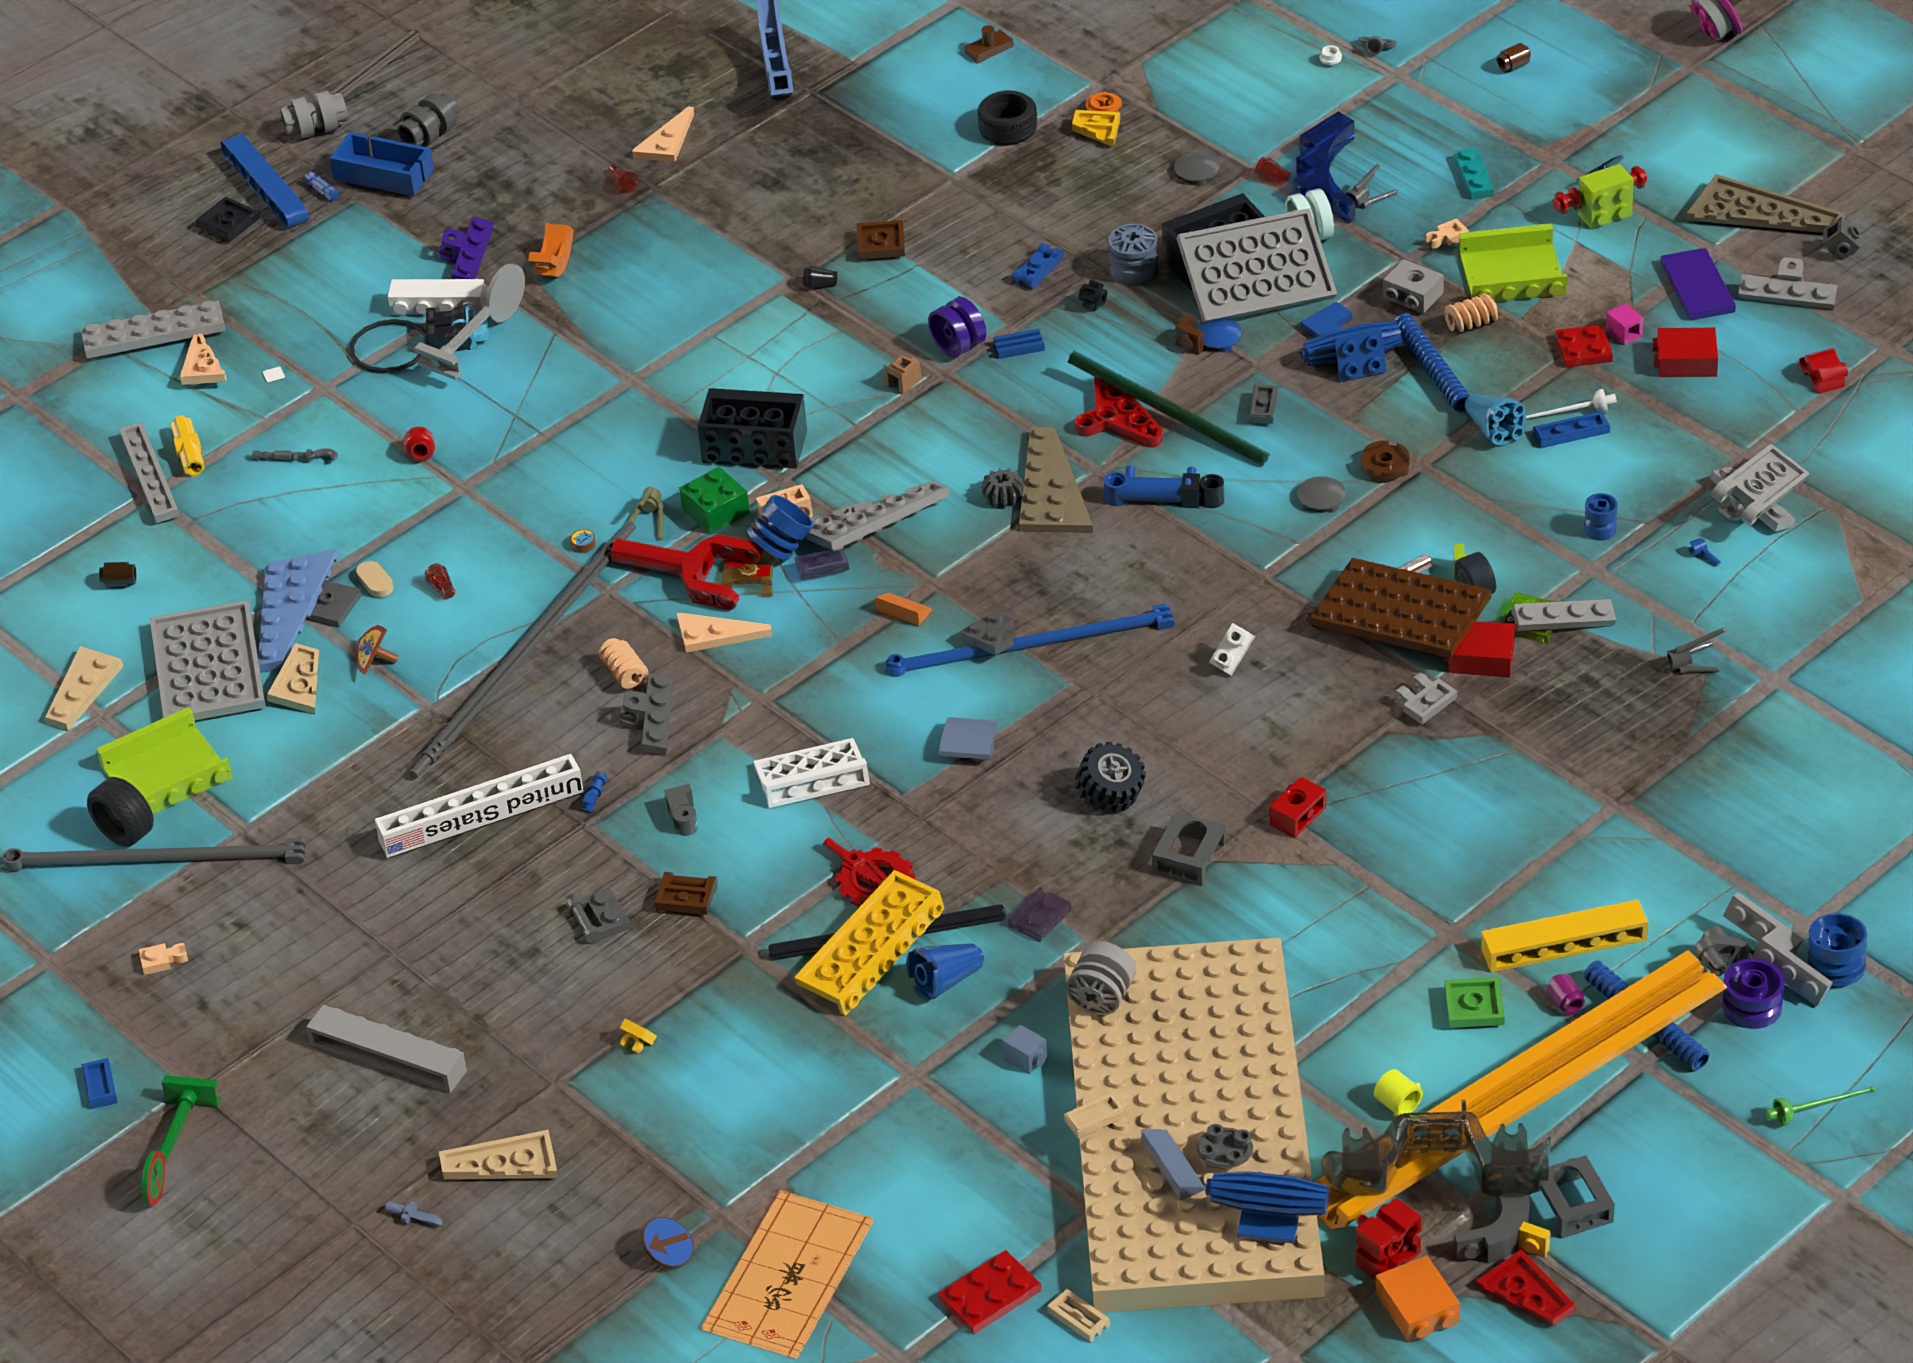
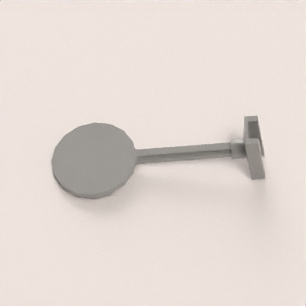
(500, 304)

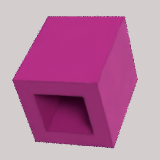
(1624, 324)

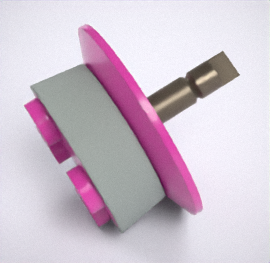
(1717, 17)

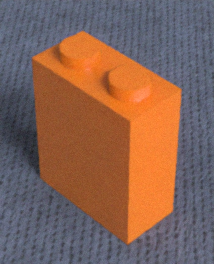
(1418, 1298)

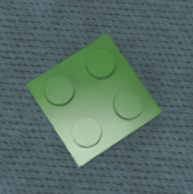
(1474, 1002)

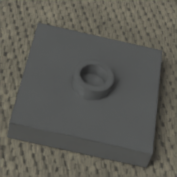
(334, 603)

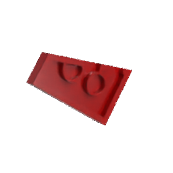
(1528, 1289)

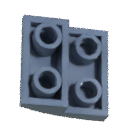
(968, 738)

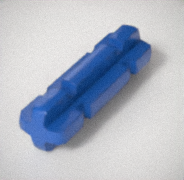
(321, 186)

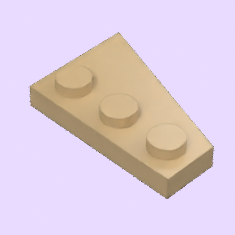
(297, 680)

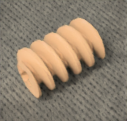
(1471, 311)
(623, 663)

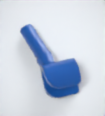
(1700, 547)

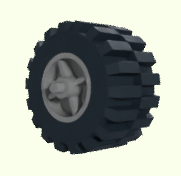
(1110, 777)

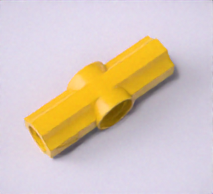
(187, 446)

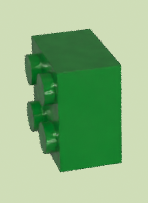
(714, 500)

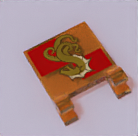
(757, 573)

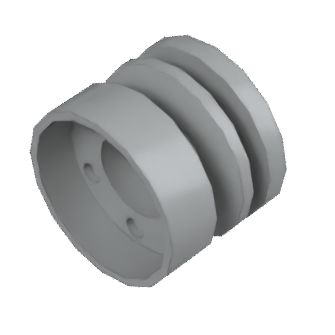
(1101, 978)

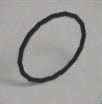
(376, 324)

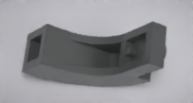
(1498, 1238)

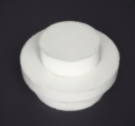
(1330, 55)

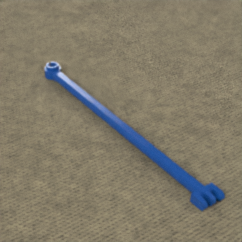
(1160, 616)

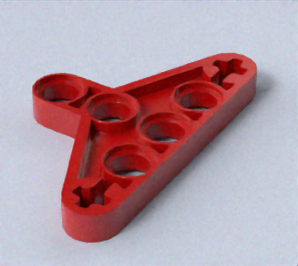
(1122, 420)

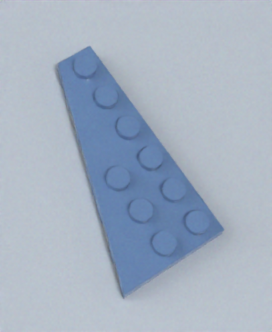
(288, 598)

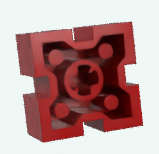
(1388, 1238)

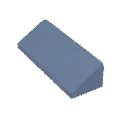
(1171, 1162)

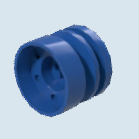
(780, 527)
(1838, 948)

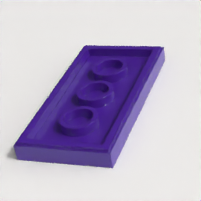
(1698, 284)

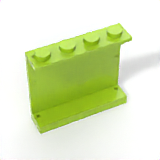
(1512, 263)
(165, 761)

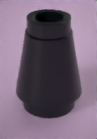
(819, 277)

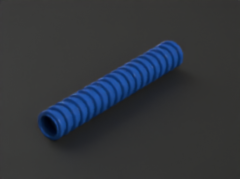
(1432, 362)
(1669, 1036)

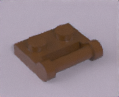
(685, 893)

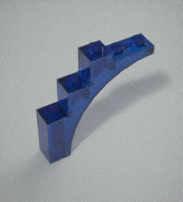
(1317, 152)

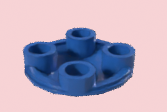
(1221, 334)

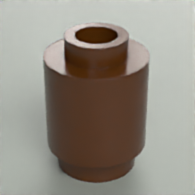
(1513, 57)

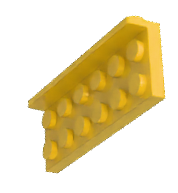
(871, 941)

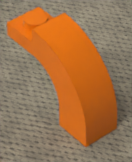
(554, 252)

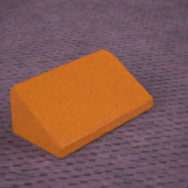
(902, 608)

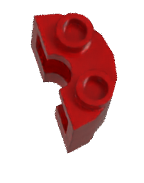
(1824, 370)

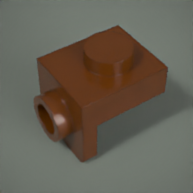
(1189, 336)

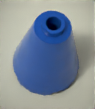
(942, 967)

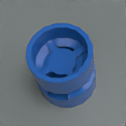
(1600, 516)

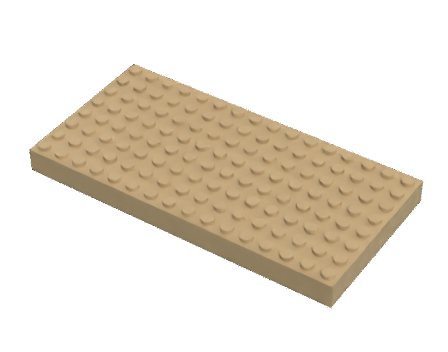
(1188, 1049)

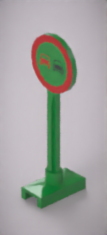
(185, 1093)

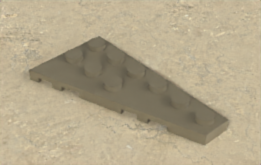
(1050, 491)

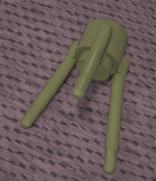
(650, 502)

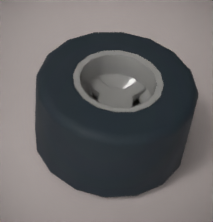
(1475, 571)

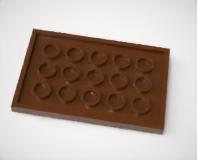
(1401, 607)

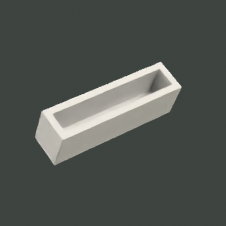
(416, 295)

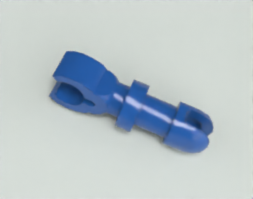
(594, 791)

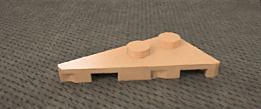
(667, 141)
(201, 364)
(709, 632)

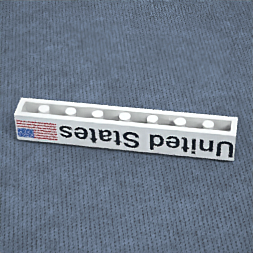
(479, 805)

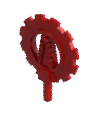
(864, 867)

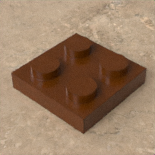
(880, 239)

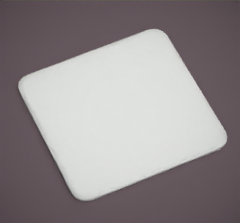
(273, 374)

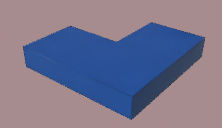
(1326, 320)

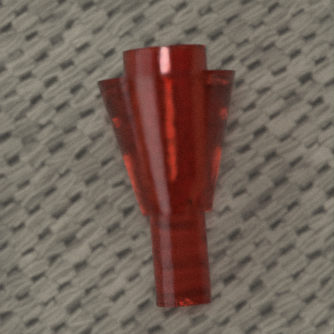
(625, 180)

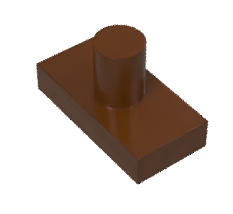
(989, 45)

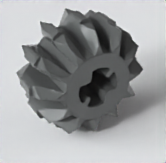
(1002, 487)

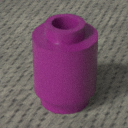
(1566, 993)

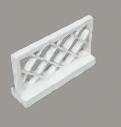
(808, 783)

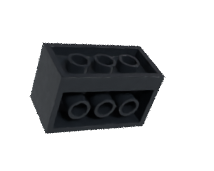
(1222, 213)
(752, 428)

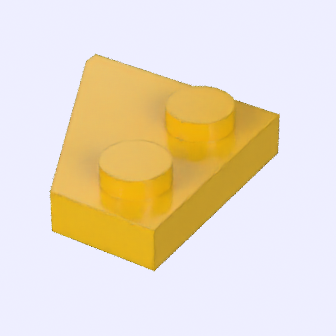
(1097, 125)

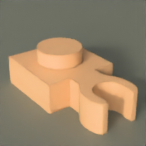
(1446, 233)
(158, 958)

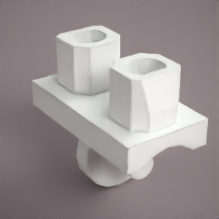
(1232, 649)

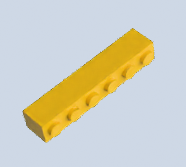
(1564, 935)

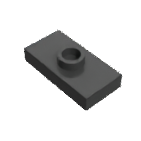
(1263, 404)

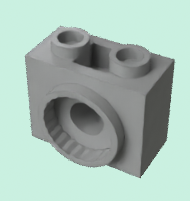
(1413, 286)

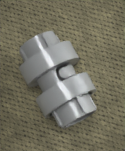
(302, 119)

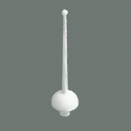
(1599, 401)

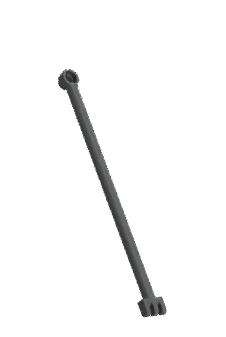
(293, 853)

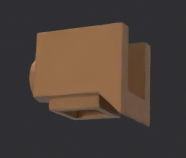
(906, 370)

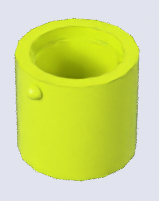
(1398, 1092)

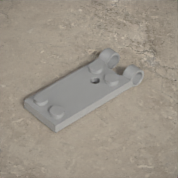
(1761, 482)

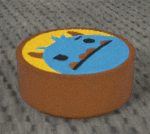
(583, 540)

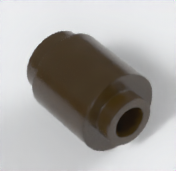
(118, 574)

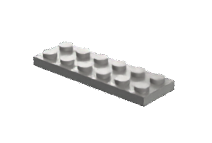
(152, 329)

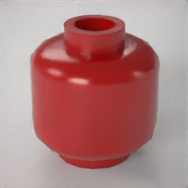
(419, 444)

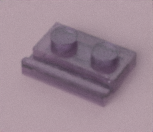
(1039, 914)

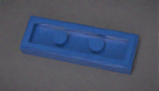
(1571, 429)

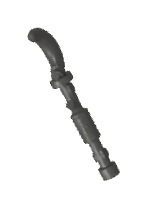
(288, 455)

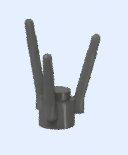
(1360, 192)
(1681, 655)

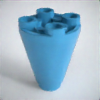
(1497, 417)

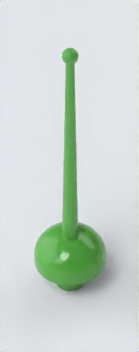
(1784, 1111)

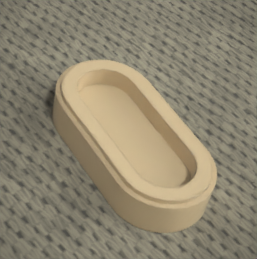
(375, 579)

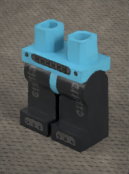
(445, 325)

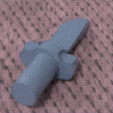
(410, 1212)

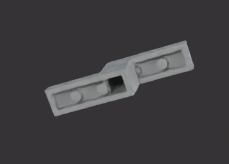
(1779, 947)

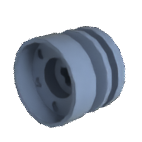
(1133, 254)

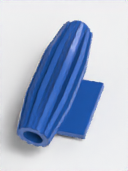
(1354, 349)
(1268, 1202)

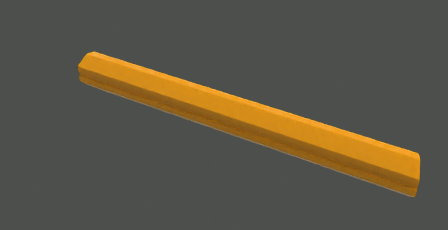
(1551, 1068)

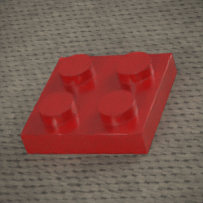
(1583, 346)

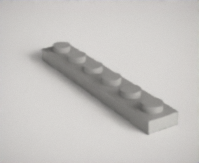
(149, 472)

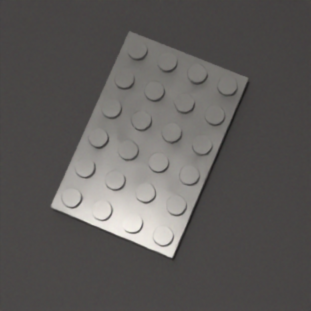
(1256, 266)
(208, 661)

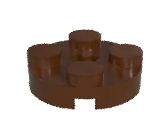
(1396, 459)

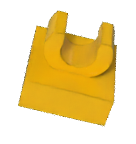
(636, 1033)

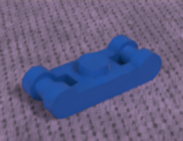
(1038, 266)

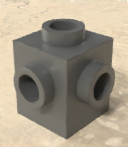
(1841, 238)

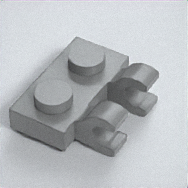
(1428, 701)

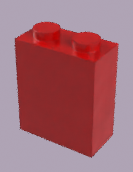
(1686, 352)
(1485, 650)

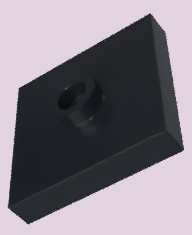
(227, 219)

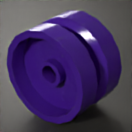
(957, 326)
(1753, 993)

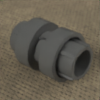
(428, 120)

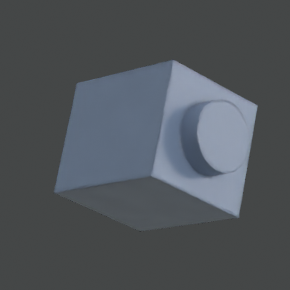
(1025, 1049)

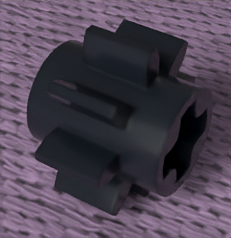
(1093, 295)

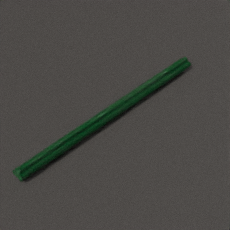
(1164, 406)

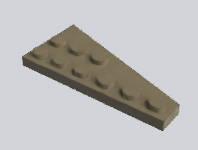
(1748, 205)

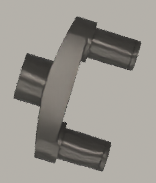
(1718, 948)

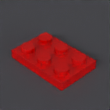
(989, 1292)

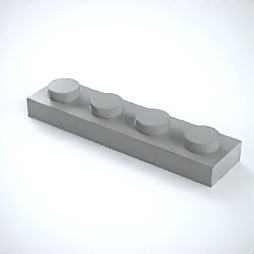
(1563, 614)

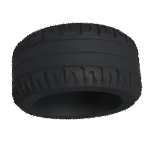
(1007, 130)
(120, 811)

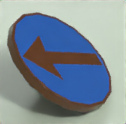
(667, 1242)

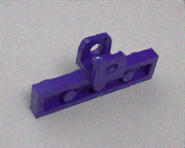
(468, 249)

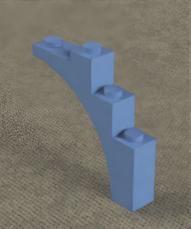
(773, 49)

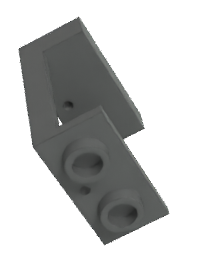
(1181, 866)
(1584, 1216)

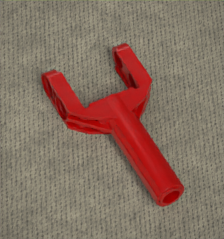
(692, 565)

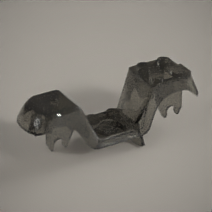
(1498, 1165)

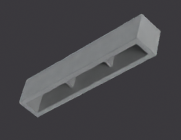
(386, 1048)

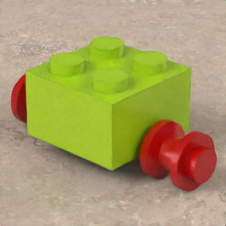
(1602, 195)

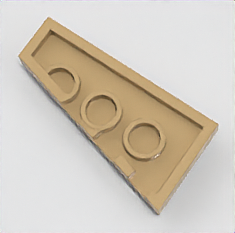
(83, 683)
(504, 1158)

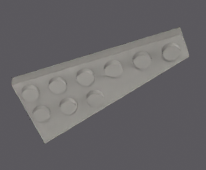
(858, 520)

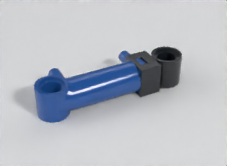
(1187, 490)

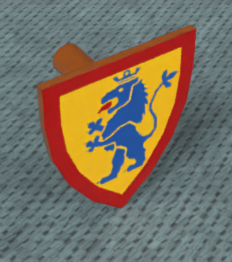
(369, 646)

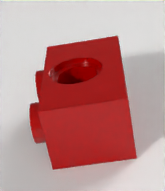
(1297, 807)

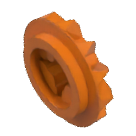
(1108, 101)

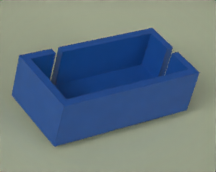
(393, 167)

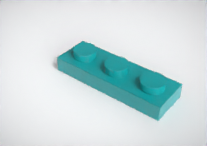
(1473, 173)

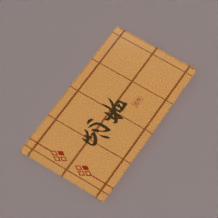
(788, 1274)

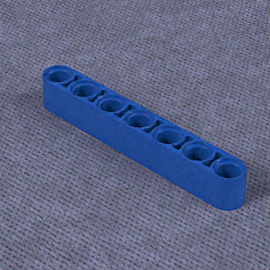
(264, 181)

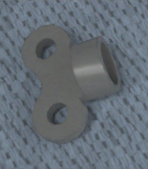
(1375, 44)

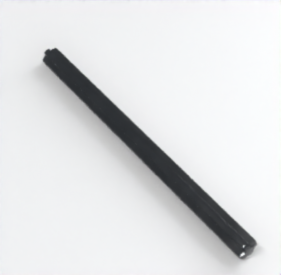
(943, 922)

